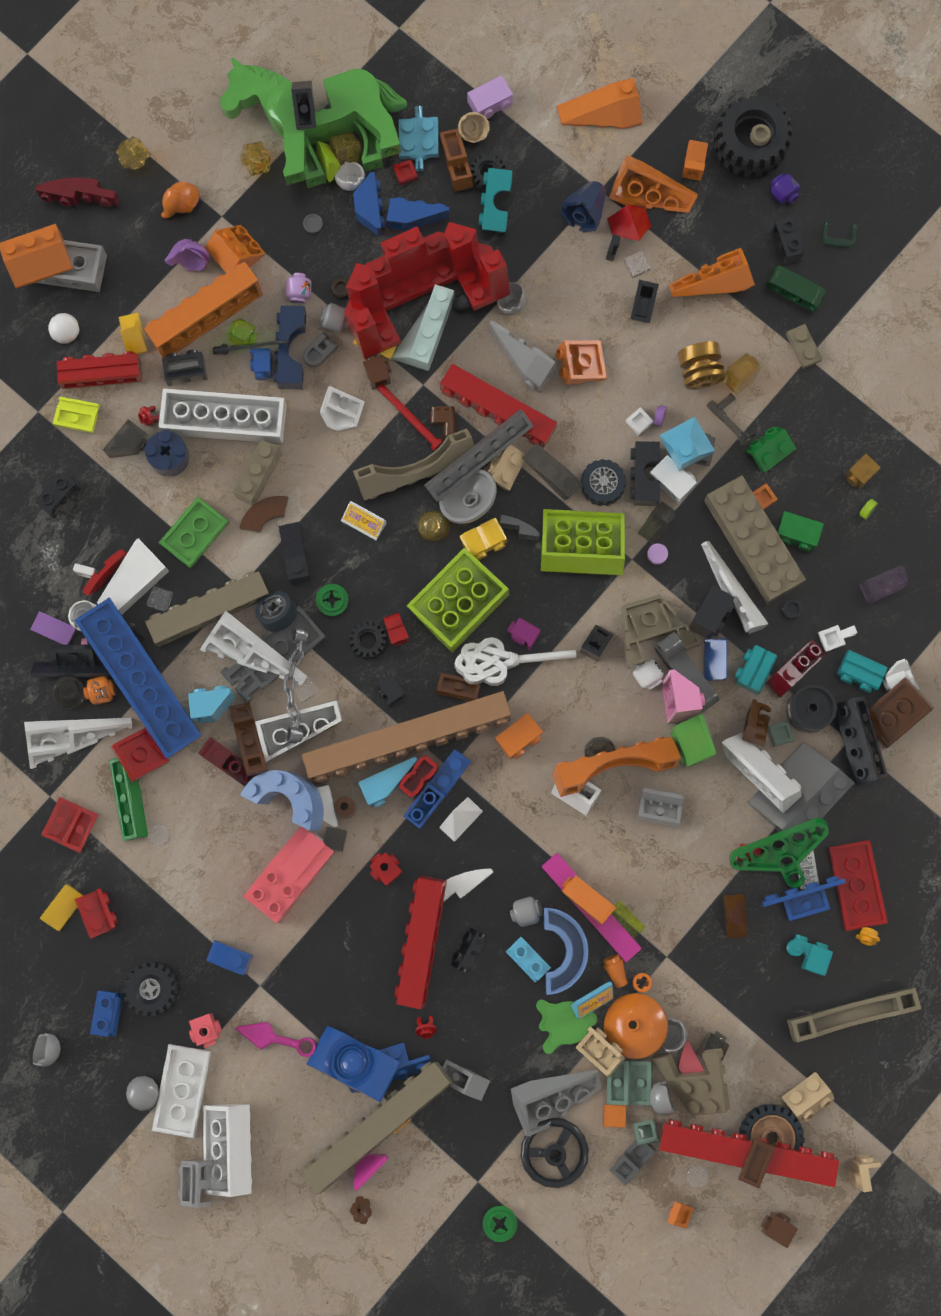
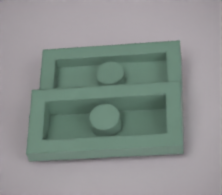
(630, 1083)

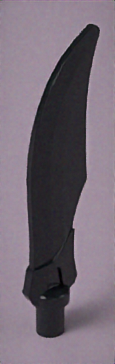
(224, 348)

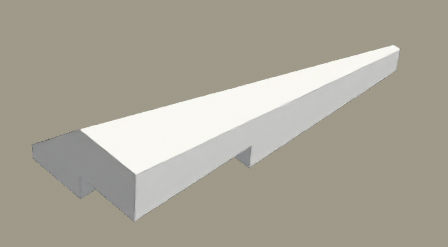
(748, 613)
(239, 643)
(54, 738)

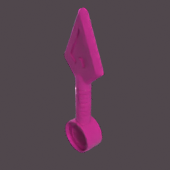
(263, 1035)

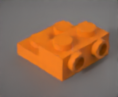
(581, 361)

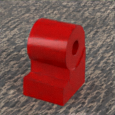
(396, 630)

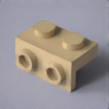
(505, 467)
(600, 1052)
(808, 1098)
(860, 1171)

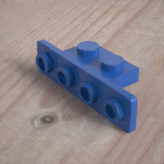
(805, 902)
(407, 1067)

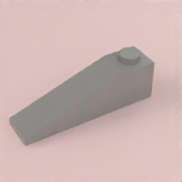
(531, 364)

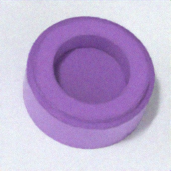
(660, 415)

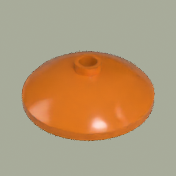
(650, 1029)

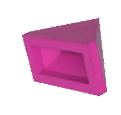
(367, 1167)

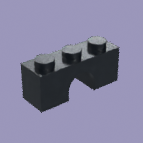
(645, 491)

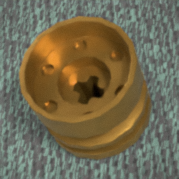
(701, 365)

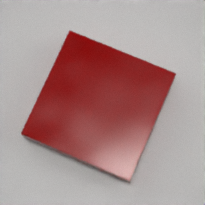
(139, 754)

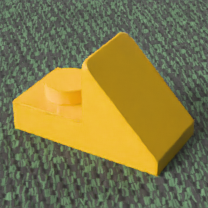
(132, 333)

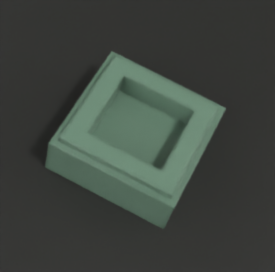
(781, 733)

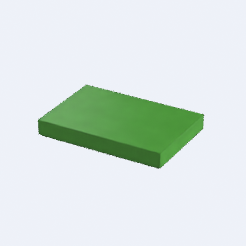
(194, 532)

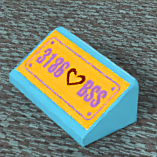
(593, 1000)

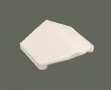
(341, 409)

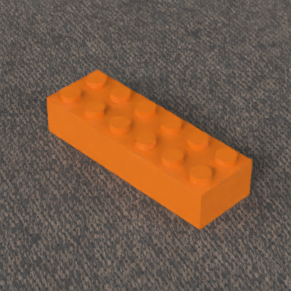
(204, 310)

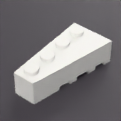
(312, 722)

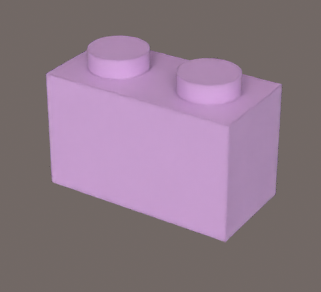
(490, 97)

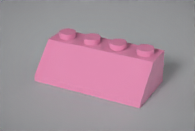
(681, 697)

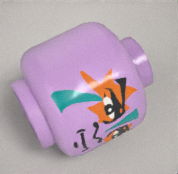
(298, 288)

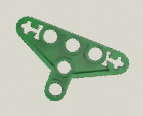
(792, 848)

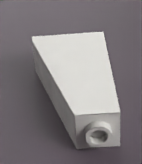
(134, 577)

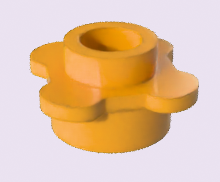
(868, 936)

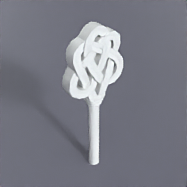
(491, 661)

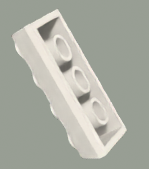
(762, 772)
(228, 1146)

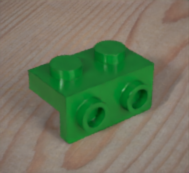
(771, 448)

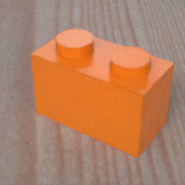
(519, 736)

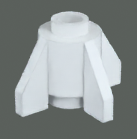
(897, 673)

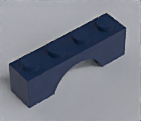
(292, 323)

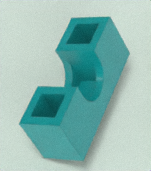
(496, 181)

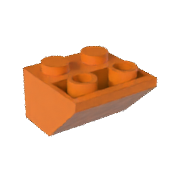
(233, 247)

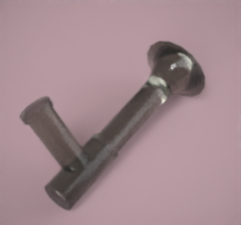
(717, 410)

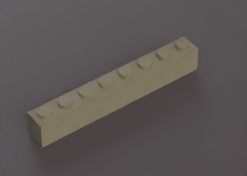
(376, 1128)

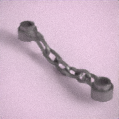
(293, 733)

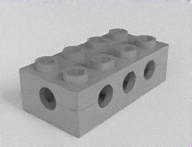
(87, 276)

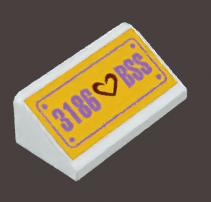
(363, 520)

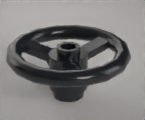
(568, 1178)

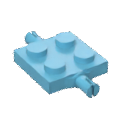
(419, 138)

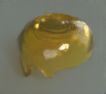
(433, 526)

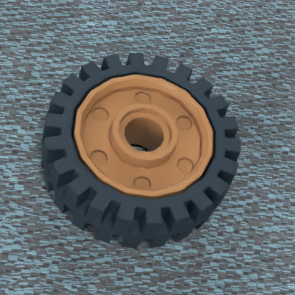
(773, 1119)

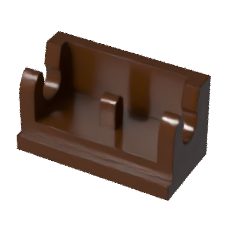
(756, 724)

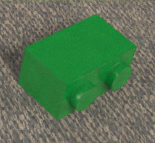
(799, 531)

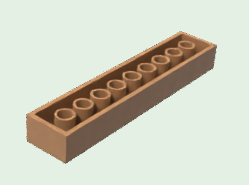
(407, 737)

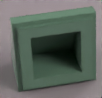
(646, 1132)

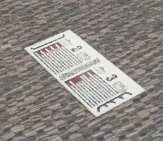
(810, 871)

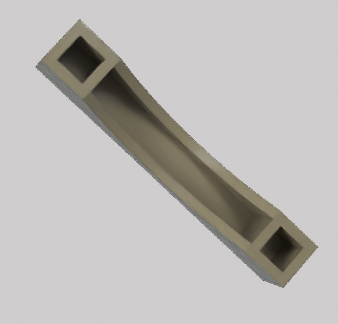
(377, 479)
(853, 1013)

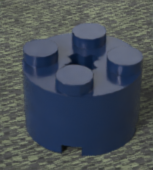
(167, 442)

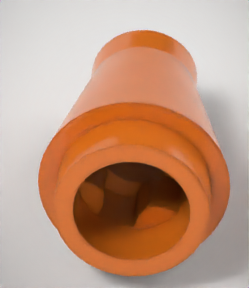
(615, 969)

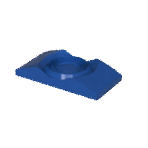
(354, 1063)

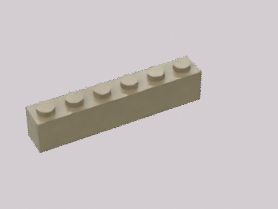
(206, 609)

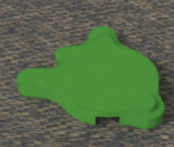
(562, 1024)

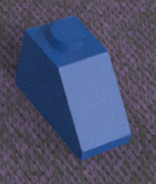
(230, 958)

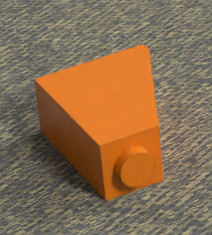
(587, 899)

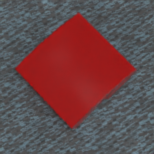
(69, 824)

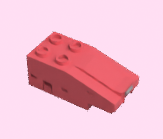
(289, 874)

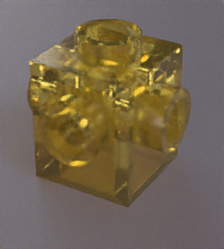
(345, 148)
(132, 153)
(256, 158)

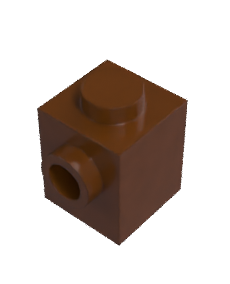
(377, 371)
(778, 1228)

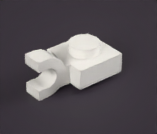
(834, 638)

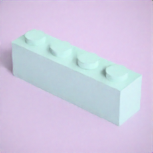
(424, 336)

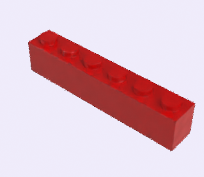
(494, 403)
(421, 942)

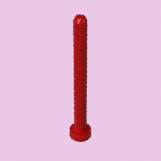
(409, 416)

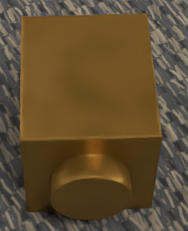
(862, 472)

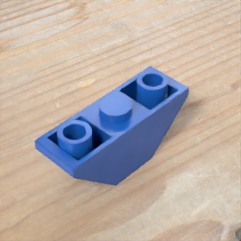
(368, 204)

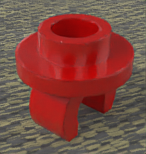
(145, 416)
(426, 1030)

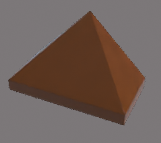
(735, 915)

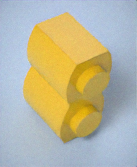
(484, 539)

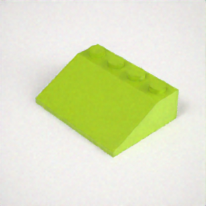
(583, 542)
(458, 599)

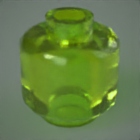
(242, 332)

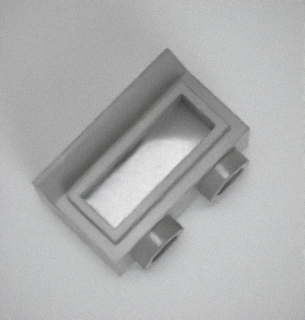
(192, 1183)

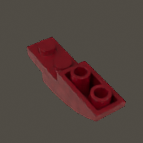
(71, 190)

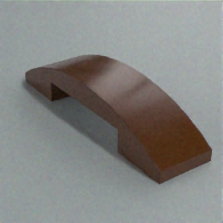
(248, 739)

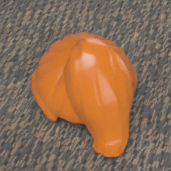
(180, 198)

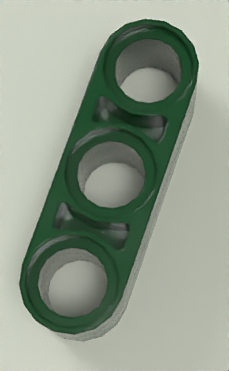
(796, 288)

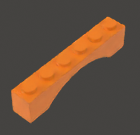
(655, 755)

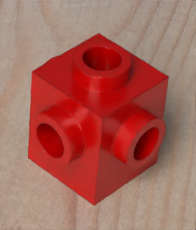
(386, 876)

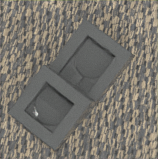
(525, 530)
(631, 1161)

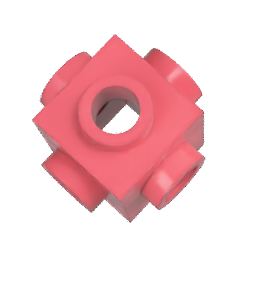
(197, 1033)

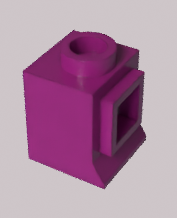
(523, 633)

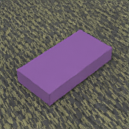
(53, 629)

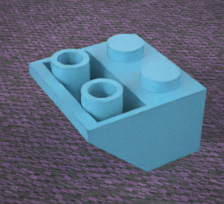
(210, 705)

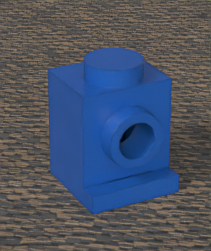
(261, 363)

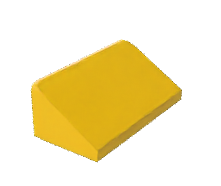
(61, 908)

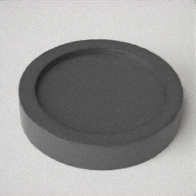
(313, 223)

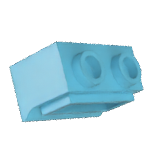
(528, 959)

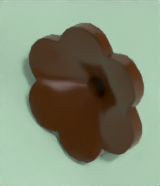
(361, 1210)

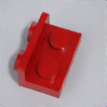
(95, 913)

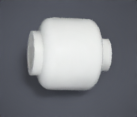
(648, 674)

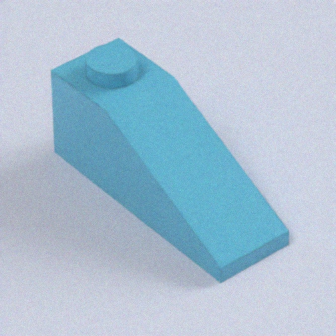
(383, 784)

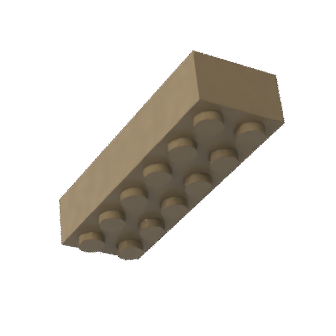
(754, 539)

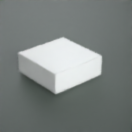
(639, 421)
(84, 571)

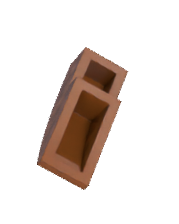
(456, 160)

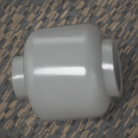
(333, 318)
(526, 911)

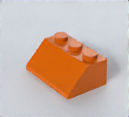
(36, 256)

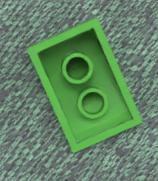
(693, 741)

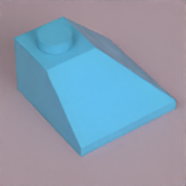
(687, 443)

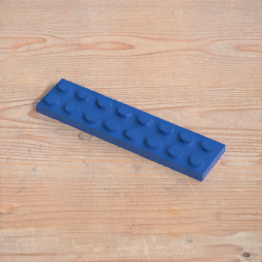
(138, 677)

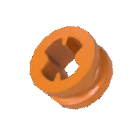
(644, 988)

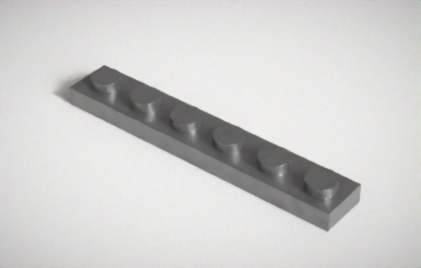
(479, 455)

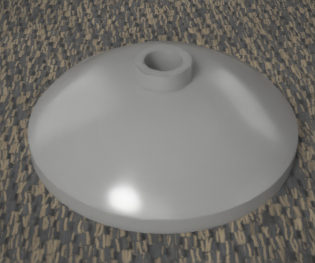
(470, 498)

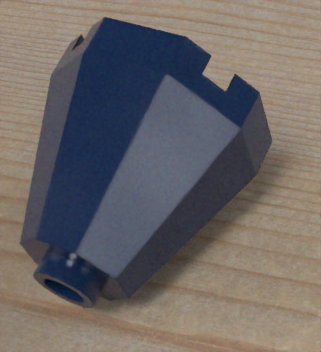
(585, 207)

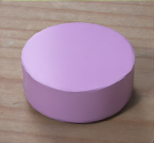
(657, 554)

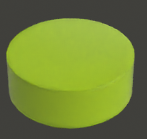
(868, 509)

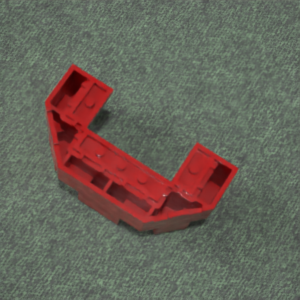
(412, 269)

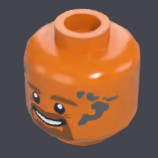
(99, 690)

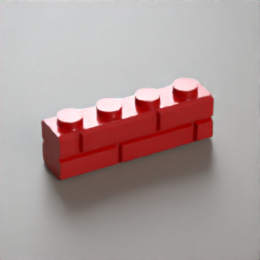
(99, 370)

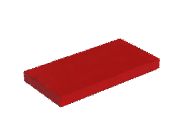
(861, 894)

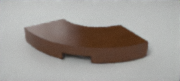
(264, 511)

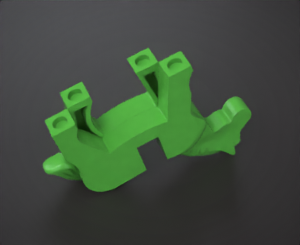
(354, 102)

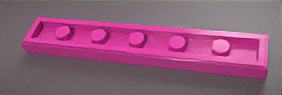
(611, 929)

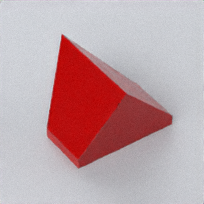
(629, 222)

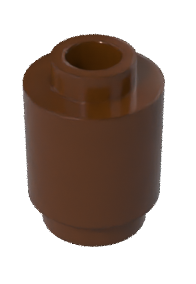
(350, 812)

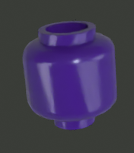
(785, 188)

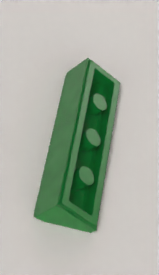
(128, 803)

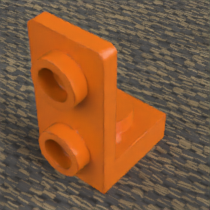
(695, 160)

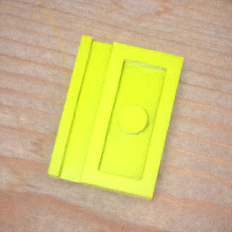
(76, 415)

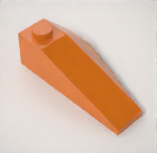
(608, 106)
(648, 187)
(725, 276)

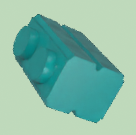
(756, 669)
(861, 671)

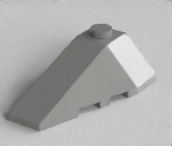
(552, 1097)

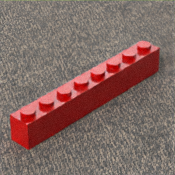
(732, 1150)

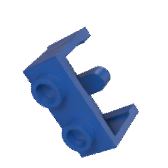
(106, 1013)

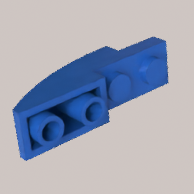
(437, 788)

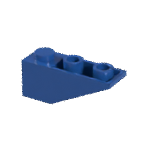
(408, 214)

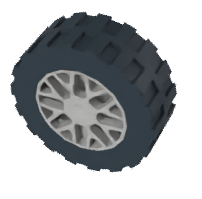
(603, 482)

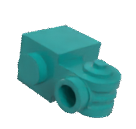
(816, 956)

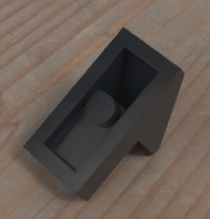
(644, 301)

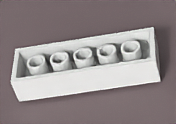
(223, 415)

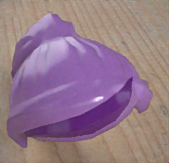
(189, 254)

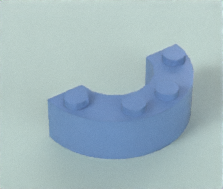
(302, 793)
(575, 946)

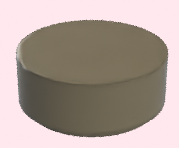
(760, 135)

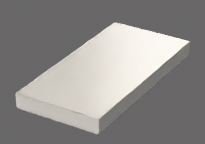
(181, 1091)

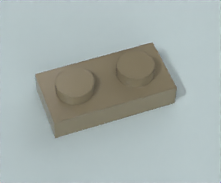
(804, 346)

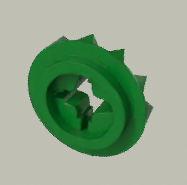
(325, 593)
(510, 1223)

